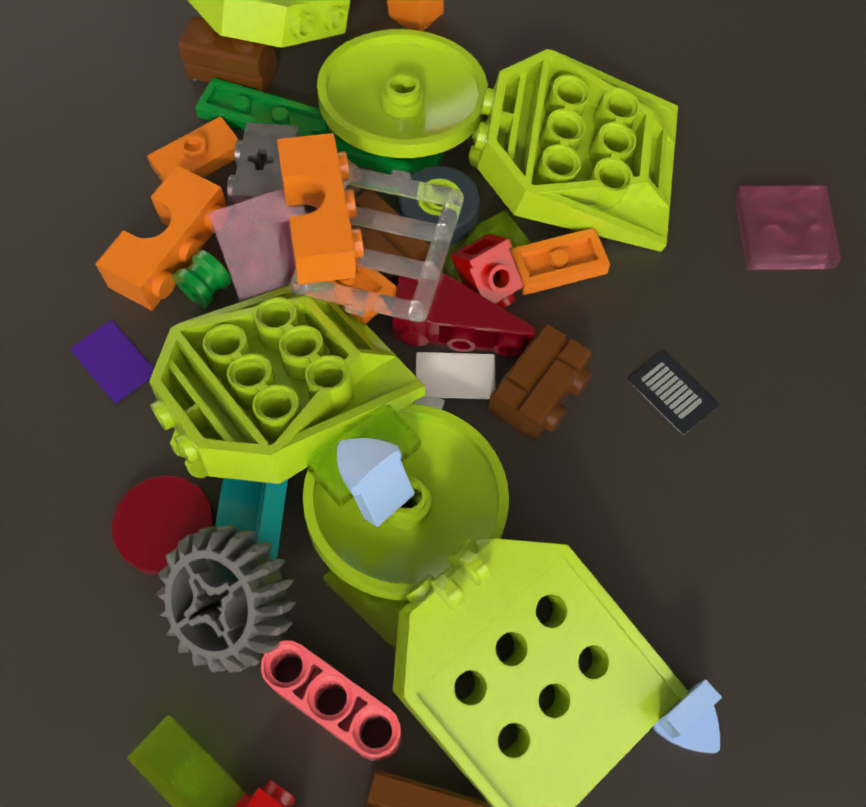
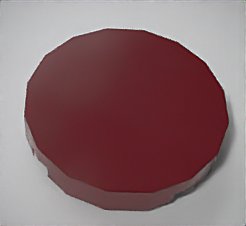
(156, 518)

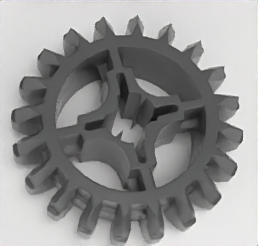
(250, 615)

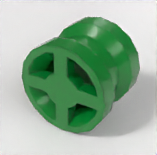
(202, 278)

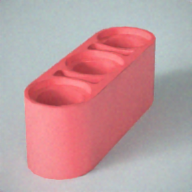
(313, 682)

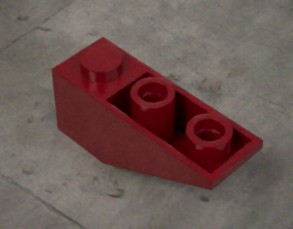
(462, 321)

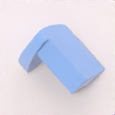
(374, 476)
(693, 720)

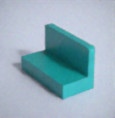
(253, 508)

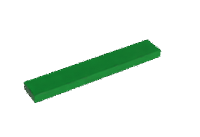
(242, 105)

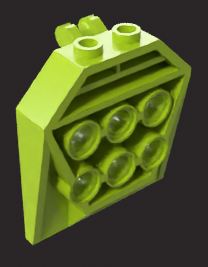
(275, 21)
(578, 149)
(272, 385)
(594, 714)

